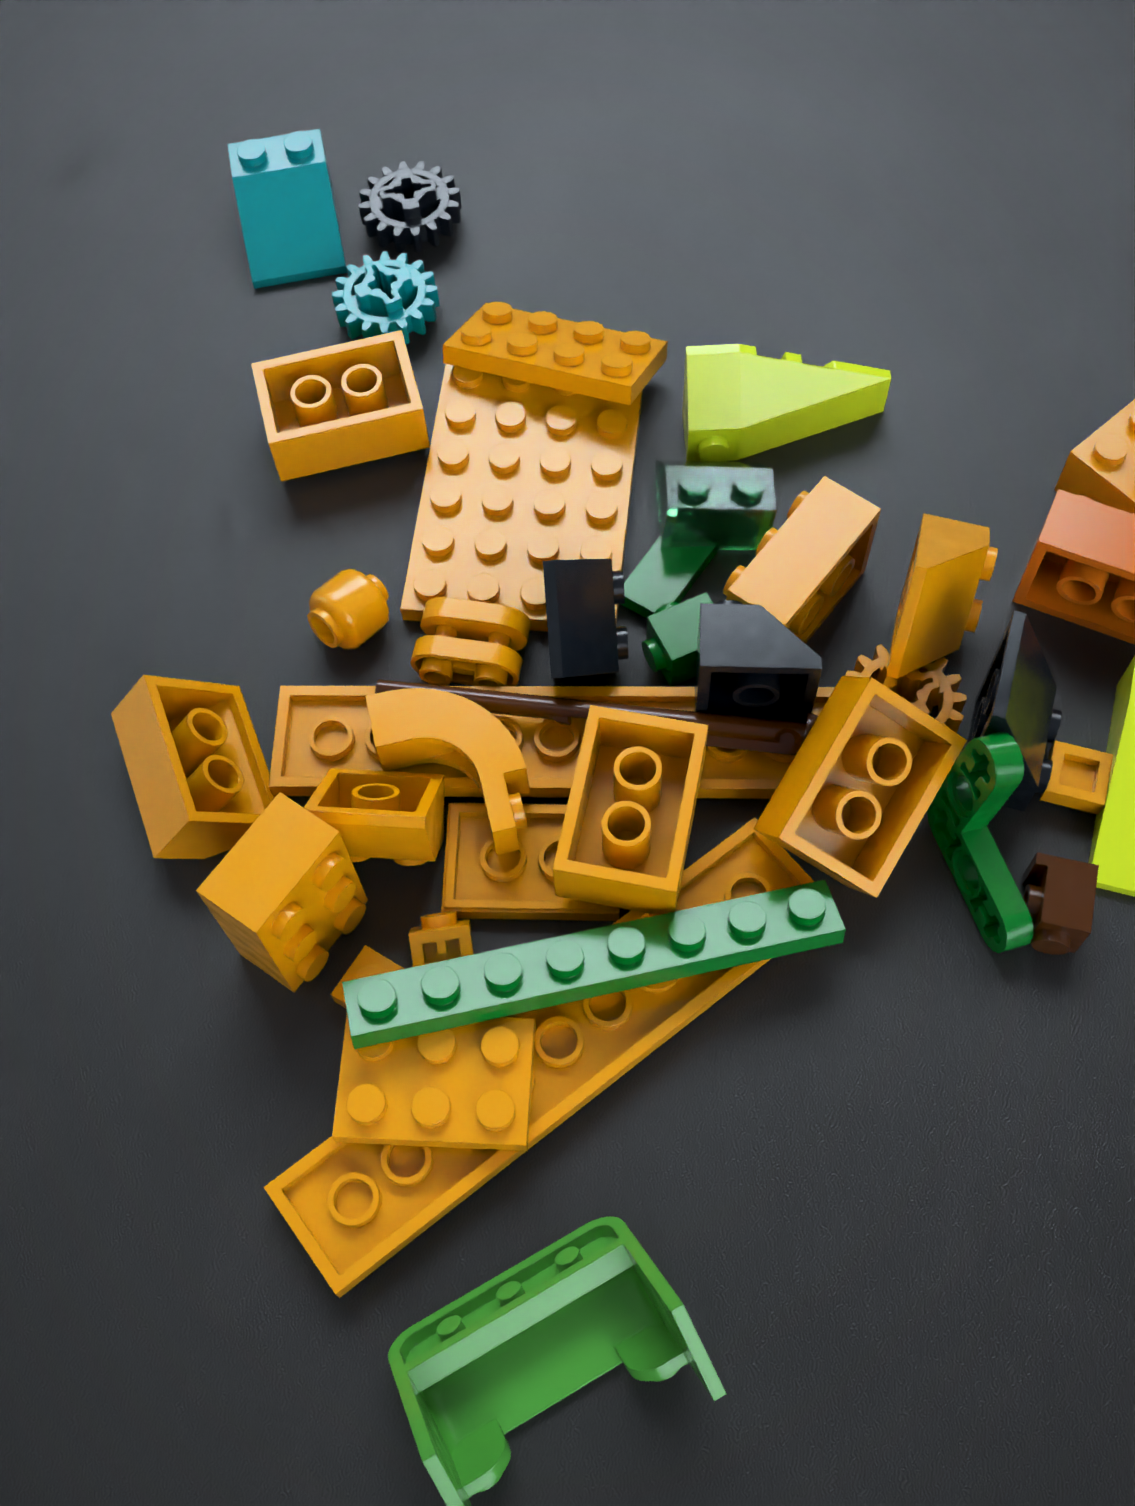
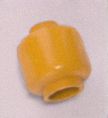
(348, 609)

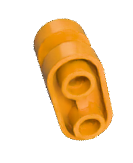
(470, 643)

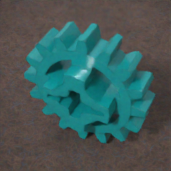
(386, 297)

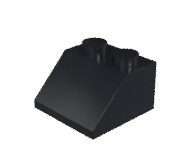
(582, 617)
(752, 665)

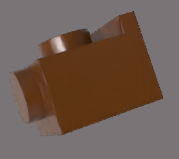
(1060, 902)

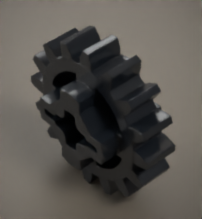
(410, 206)

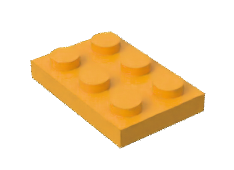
(440, 1088)

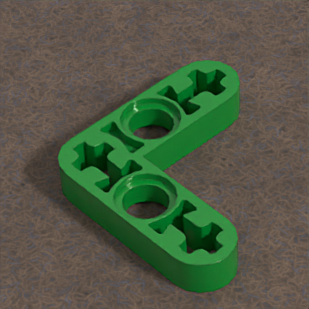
(959, 817)

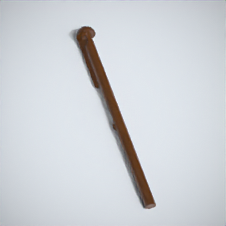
(723, 730)

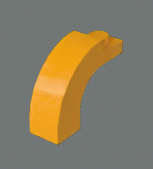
(453, 731)

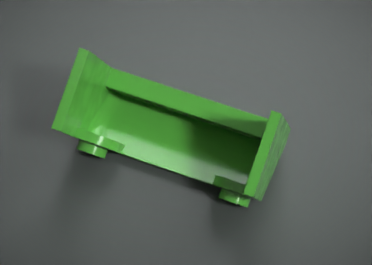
(531, 1343)

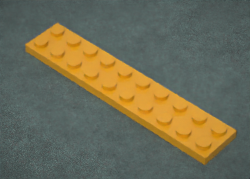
(333, 729)
(369, 1201)

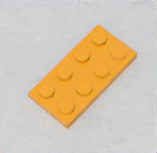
(556, 352)

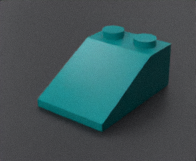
(286, 208)

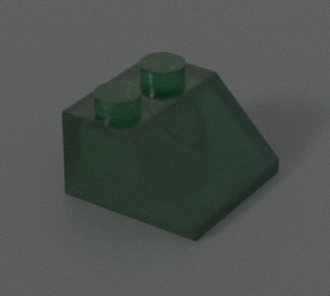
(714, 503)

